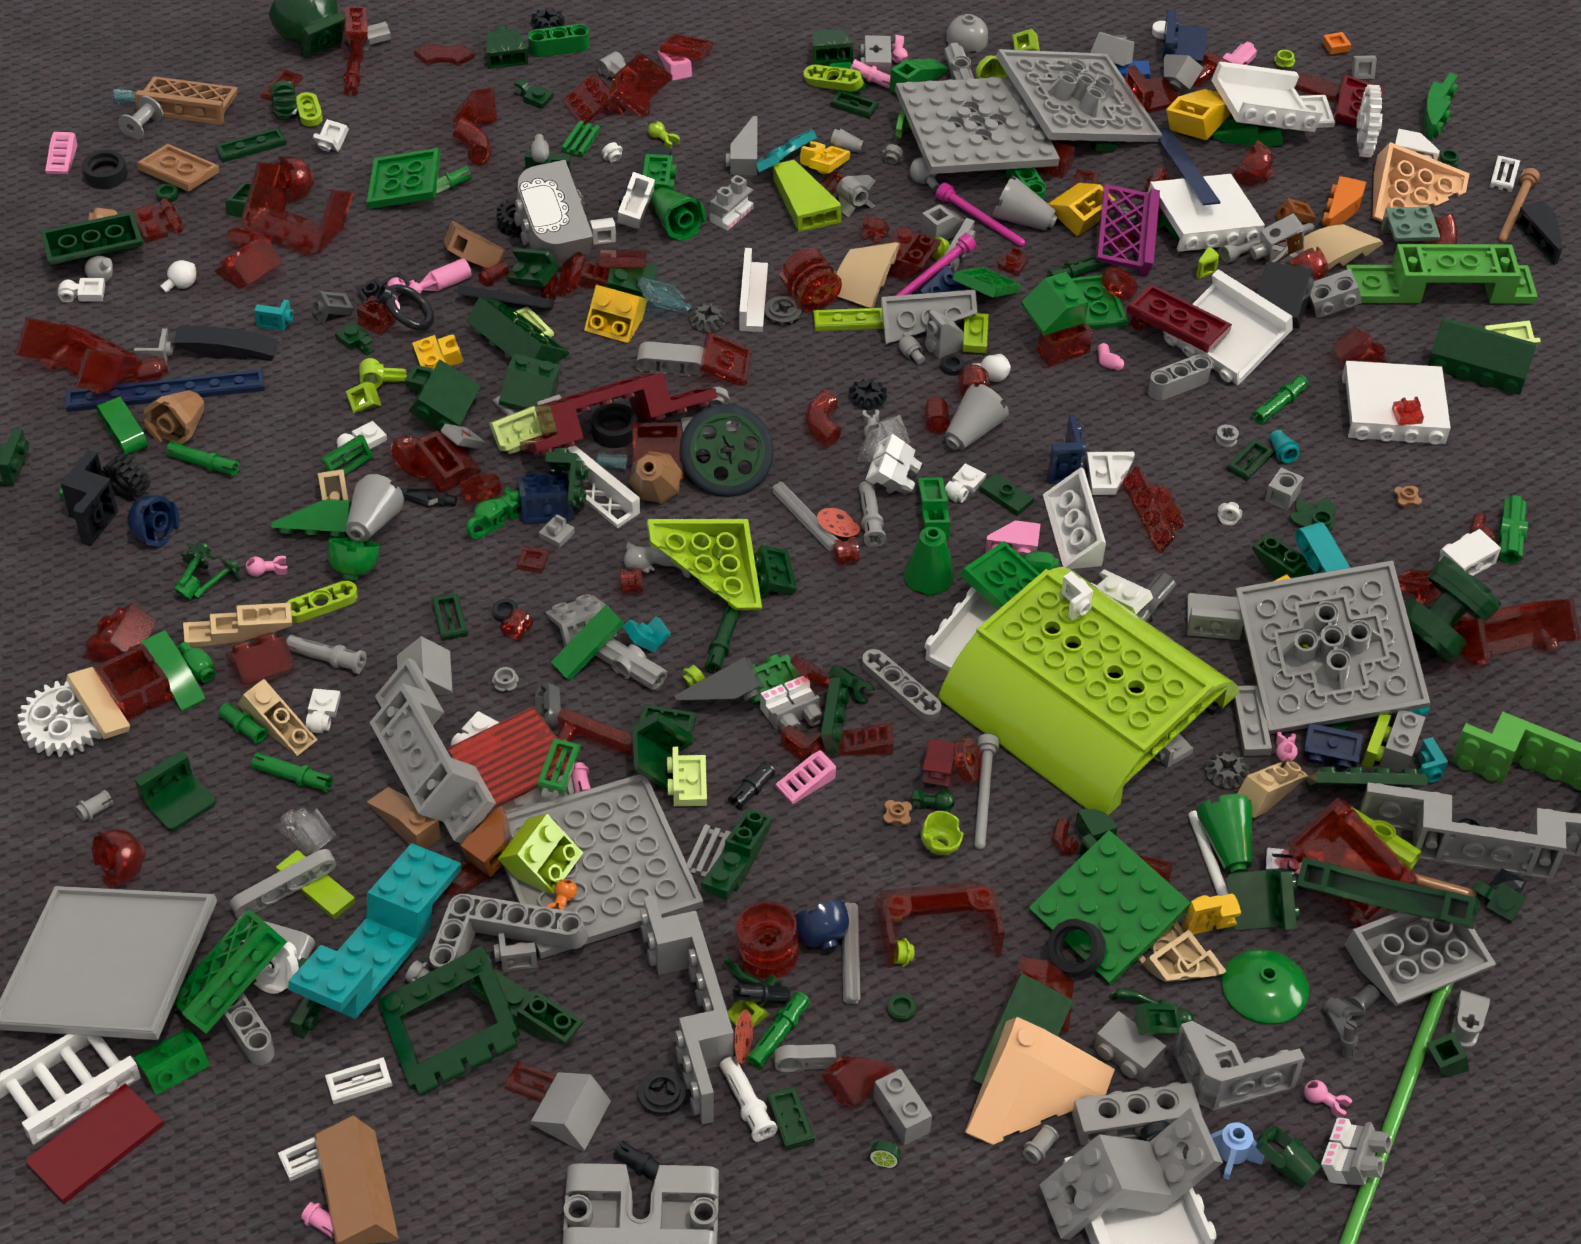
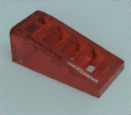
(592, 274)
(877, 747)

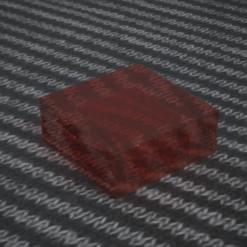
(532, 559)

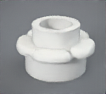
(612, 152)
(1223, 515)

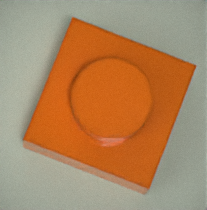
(1336, 43)

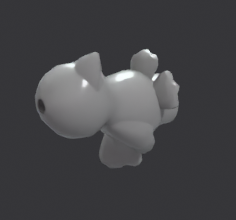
(647, 556)

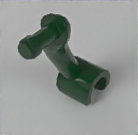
(738, 973)
(1123, 993)

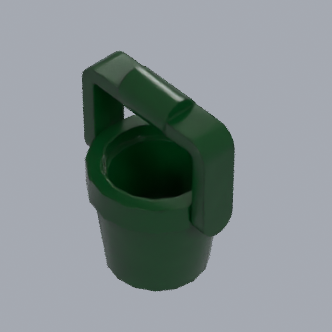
(1294, 1162)

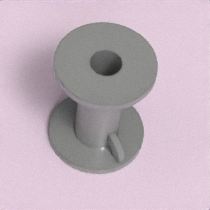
(133, 124)

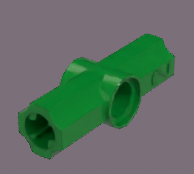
(1512, 529)

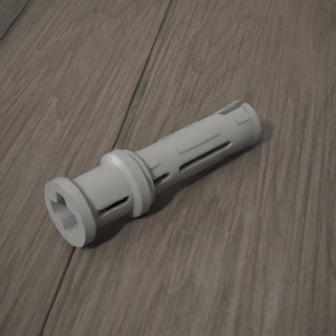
(872, 521)
(337, 656)

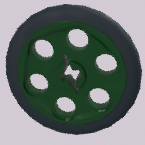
(750, 427)

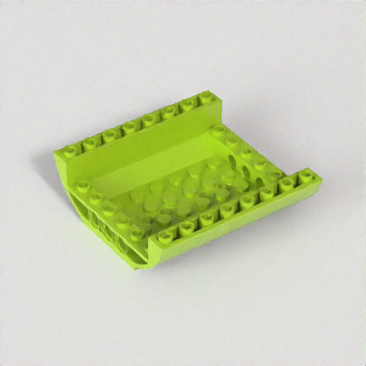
(1060, 704)

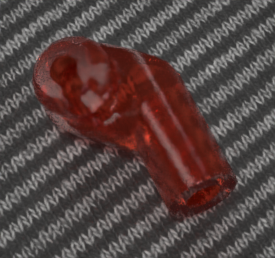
(1061, 840)

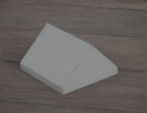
(433, 662)
(572, 1109)

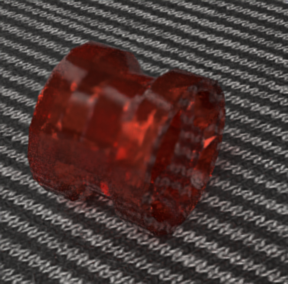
(846, 551)
(631, 581)
(516, 624)

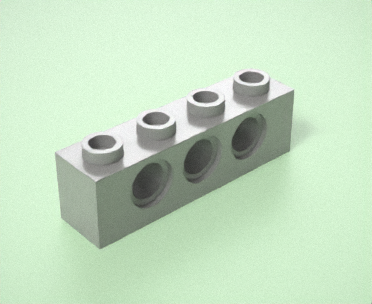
(1123, 1122)

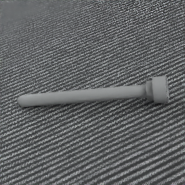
(1230, 252)
(988, 747)

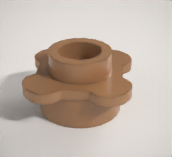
(1407, 496)
(894, 818)

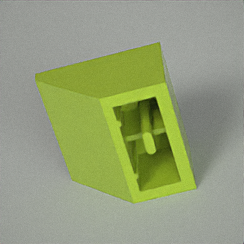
(540, 853)

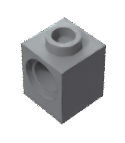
(1284, 489)

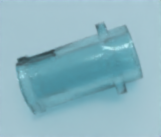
(124, 95)
(612, 461)

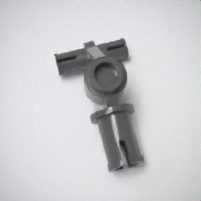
(1341, 1012)

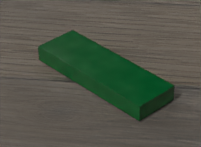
(250, 144)

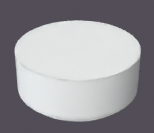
(1158, 29)

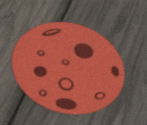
(838, 522)
(743, 1036)

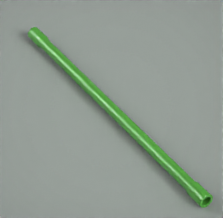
(1397, 1109)

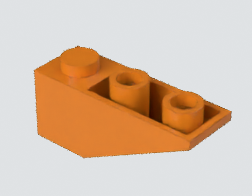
(1345, 202)

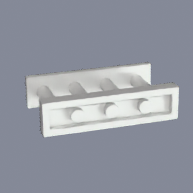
(71, 1105)

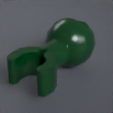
(942, 800)

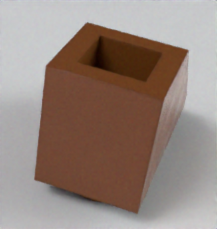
(488, 842)

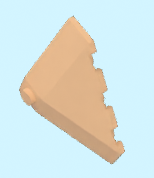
(1413, 180)
(1033, 1080)

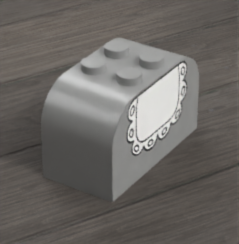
(552, 212)

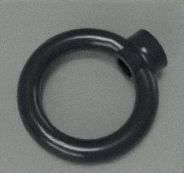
(388, 295)

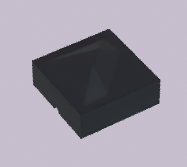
(1510, 880)

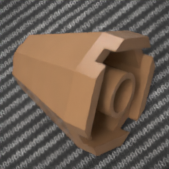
(175, 414)
(655, 477)

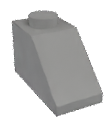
(1181, 71)

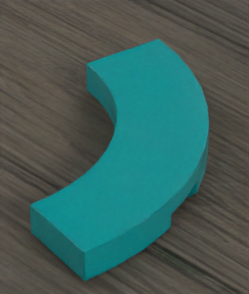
(780, 152)

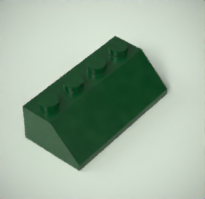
(91, 238)
(513, 336)
(1482, 355)

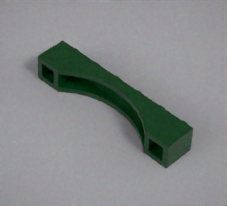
(1388, 894)

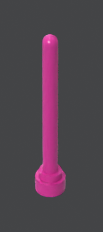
(947, 194)
(964, 245)

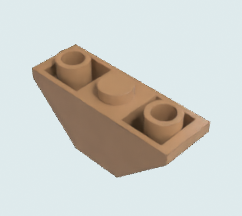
(472, 246)

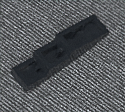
(226, 341)

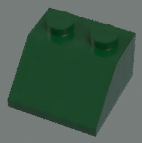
(528, 382)

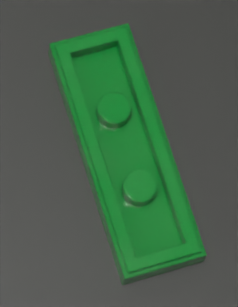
(587, 642)

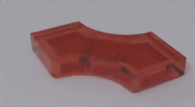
(454, 54)

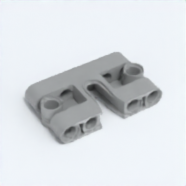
(607, 1199)

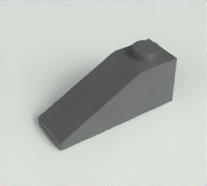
(731, 683)

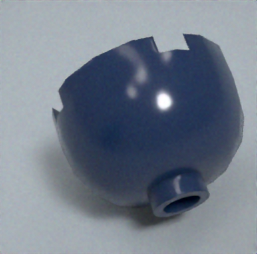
(150, 516)
(823, 925)

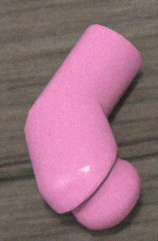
(1109, 359)

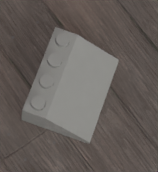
(1416, 955)

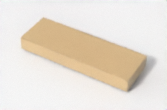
(98, 702)

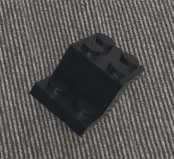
(89, 497)

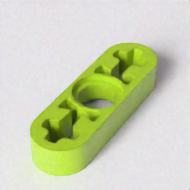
(848, 79)
(324, 593)

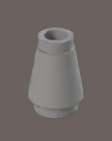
(846, 141)

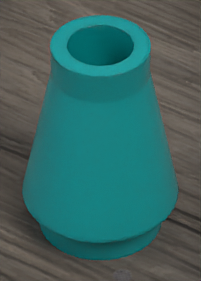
(1284, 447)

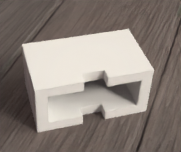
(636, 200)

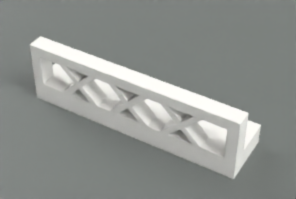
(752, 294)
(610, 487)

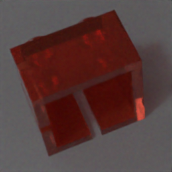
(135, 681)

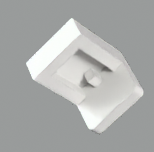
(331, 136)
(1078, 594)

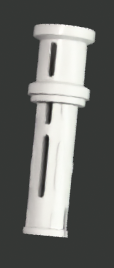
(752, 1109)

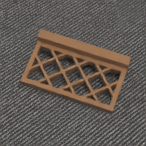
(190, 107)

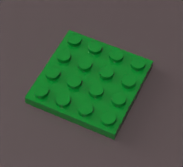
(1118, 896)

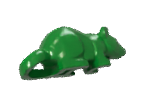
(492, 513)

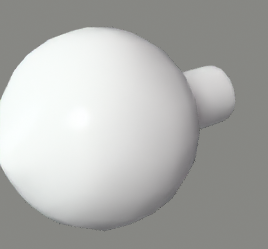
(180, 274)
(997, 367)

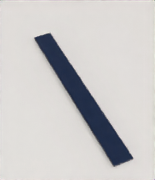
(1187, 168)

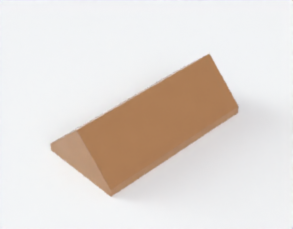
(355, 1184)

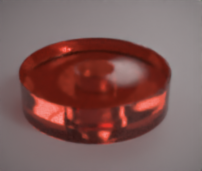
(1119, 283)
(481, 487)
(967, 759)

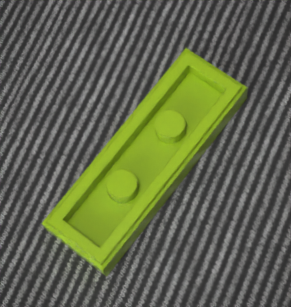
(848, 319)
(323, 892)

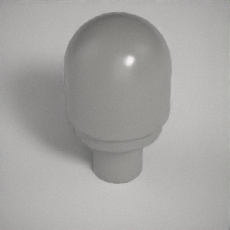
(539, 149)
(909, 346)

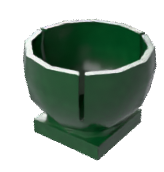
(308, 23)

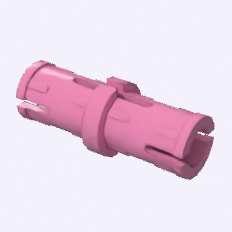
(872, 74)

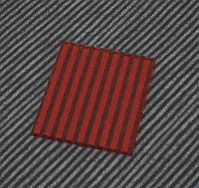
(510, 755)

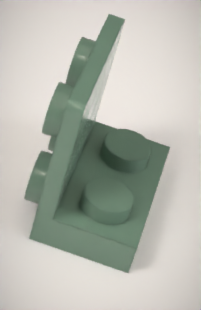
(1410, 224)

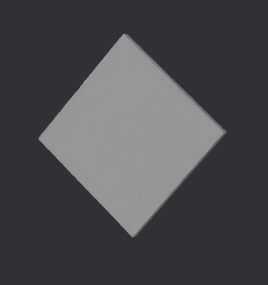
(105, 962)

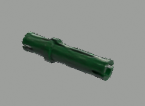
(1080, 267)
(719, 646)

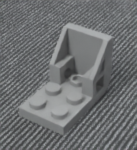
(1199, 1058)

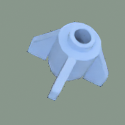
(1236, 1145)

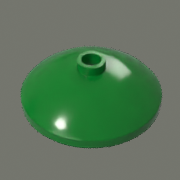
(1264, 998)

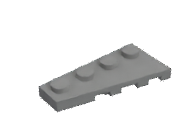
(909, 313)

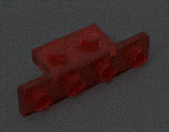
(1154, 509)

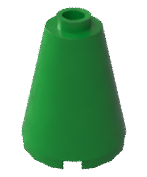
(678, 213)
(930, 563)
(1229, 830)

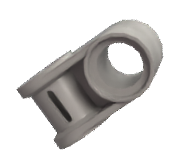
(1469, 1017)

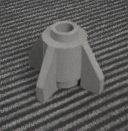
(853, 192)

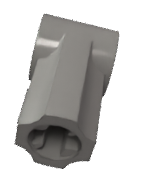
(376, 34)
(610, 64)

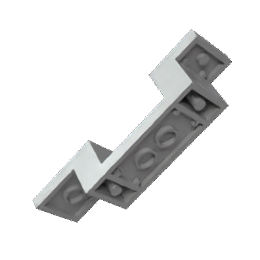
(433, 780)
(1468, 845)
(705, 1037)

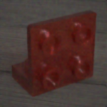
(639, 83)
(1152, 92)
(591, 99)

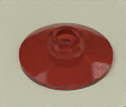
(402, 452)

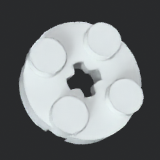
(285, 967)

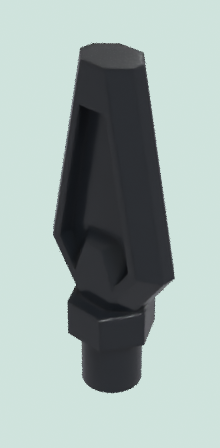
(428, 496)

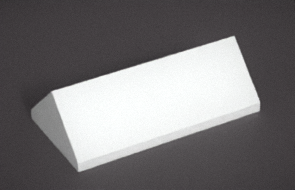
(1075, 522)

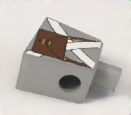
(1280, 241)

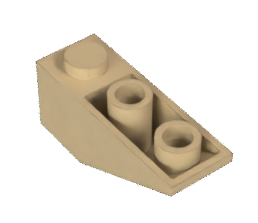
(276, 716)
(1271, 785)

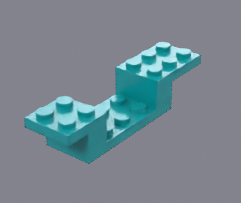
(393, 927)

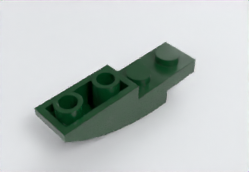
(1280, 558)
(738, 855)
(534, 1011)

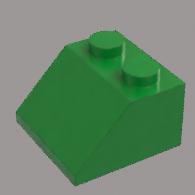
(1056, 304)

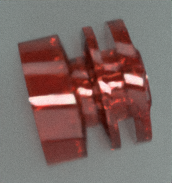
(810, 279)
(767, 939)

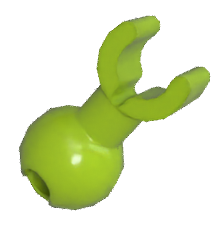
(657, 130)

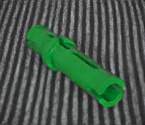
(1286, 394)
(210, 461)
(301, 774)
(785, 1021)

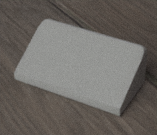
(1117, 48)

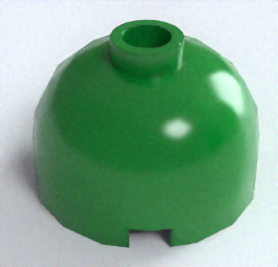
(352, 557)

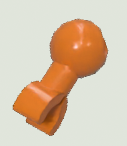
(564, 893)

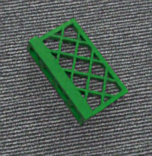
(229, 982)

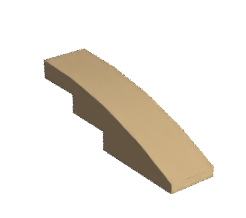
(240, 626)

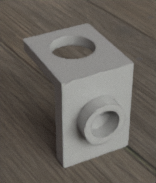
(163, 351)

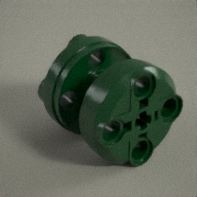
(1459, 595)

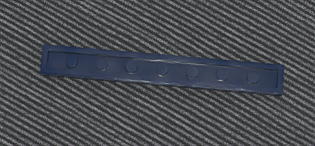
(152, 390)

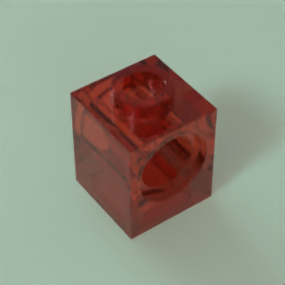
(375, 316)

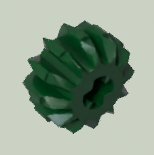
(283, 99)

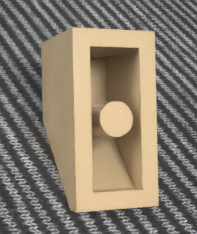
(333, 485)

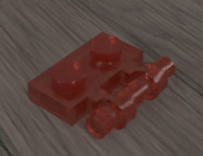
(150, 221)

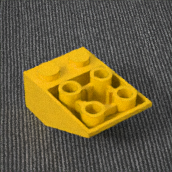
(1197, 113)

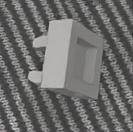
(1364, 67)
(557, 531)

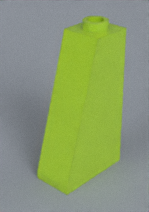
(805, 198)

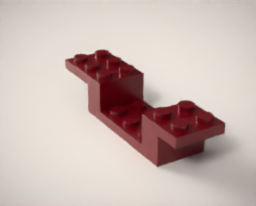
(647, 397)

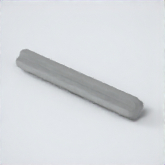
(804, 515)
(850, 957)

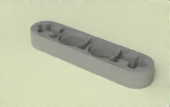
(903, 684)
(284, 883)

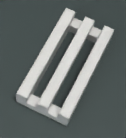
(1502, 184)
(367, 1087)
(305, 1168)

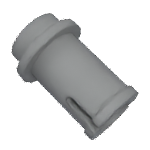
(94, 805)
(1040, 1144)

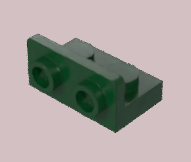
(532, 268)
(774, 571)

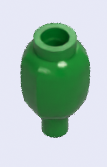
(1041, 561)
(198, 662)

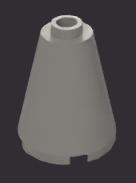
(1024, 207)
(975, 417)
(372, 506)

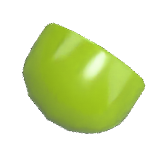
(990, 67)
(941, 826)

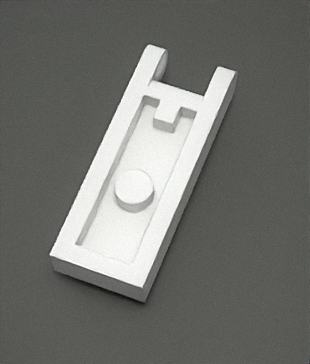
(1123, 591)

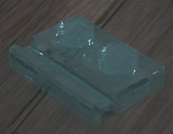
(663, 295)

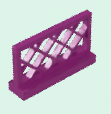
(1147, 227)

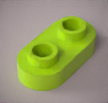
(309, 109)

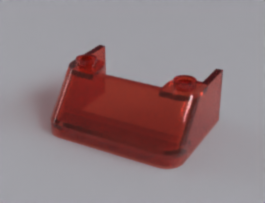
(267, 214)
(92, 357)
(1518, 628)
(937, 899)

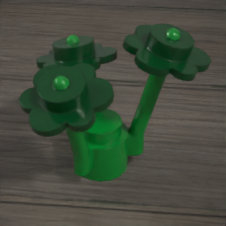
(188, 584)

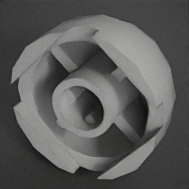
(968, 32)

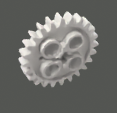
(1369, 120)
(56, 721)

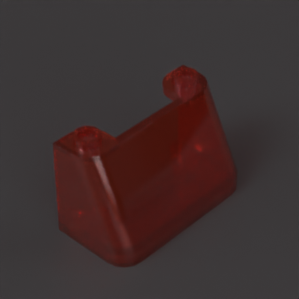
(1348, 841)

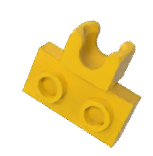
(823, 159)
(430, 351)
(1210, 911)

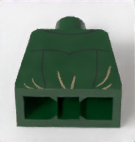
(831, 47)
(505, 48)

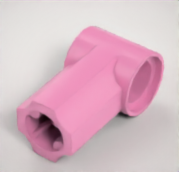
(1242, 55)

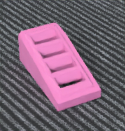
(677, 66)
(61, 151)
(819, 766)

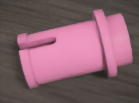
(580, 777)
(319, 1218)

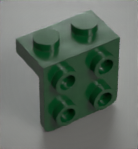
(12, 457)
(570, 462)
(653, 743)
(173, 792)
(1265, 898)

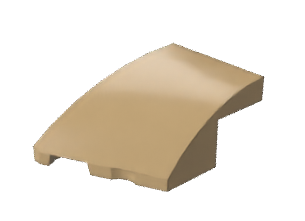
(1341, 243)
(865, 272)
(1182, 958)

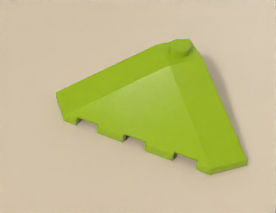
(715, 553)

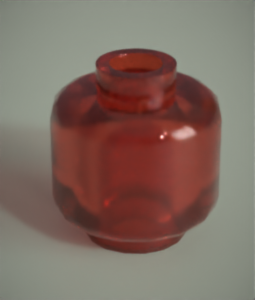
(972, 375)

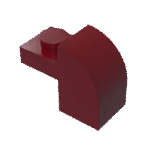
(939, 762)

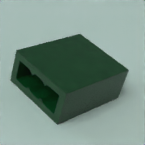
(444, 397)

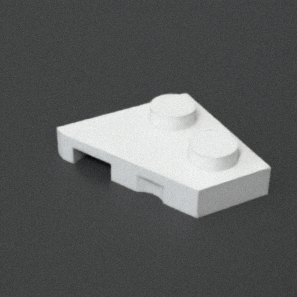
(1107, 471)

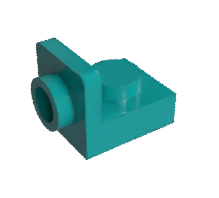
(274, 317)
(647, 636)
(1431, 760)

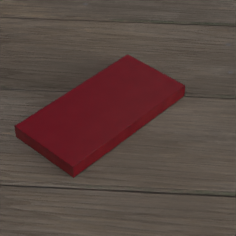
(1179, 318)
(94, 1143)

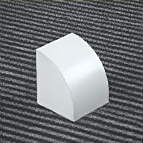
(603, 231)

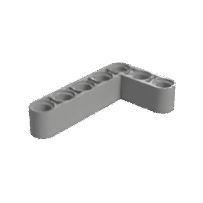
(505, 915)

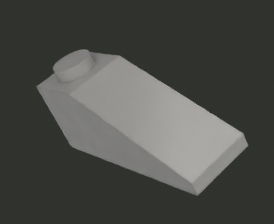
(743, 151)

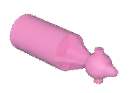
(444, 277)

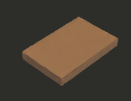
(178, 167)

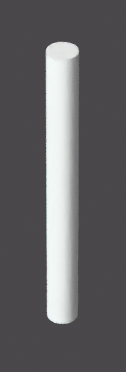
(1208, 855)

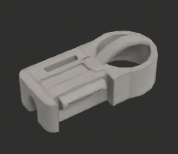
(804, 1057)

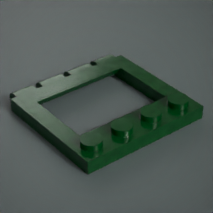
(473, 1050)

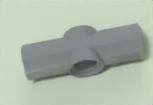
(958, 62)
(632, 663)

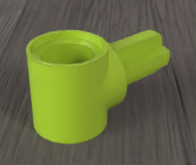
(379, 373)

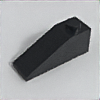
(1542, 228)

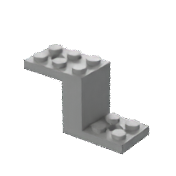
(1130, 1173)

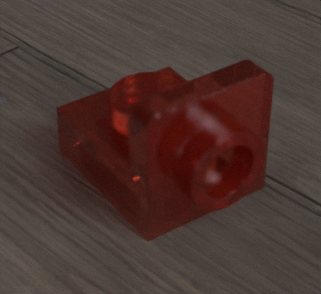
(798, 743)

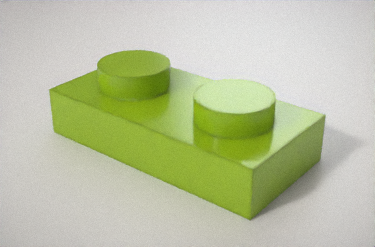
(975, 333)
(1375, 749)

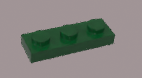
(834, 715)

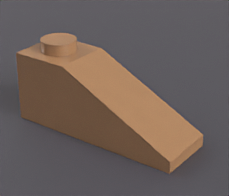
(404, 819)

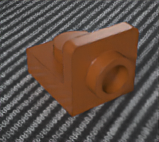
(1299, 209)

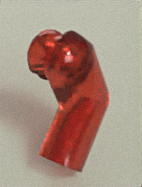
(1479, 523)

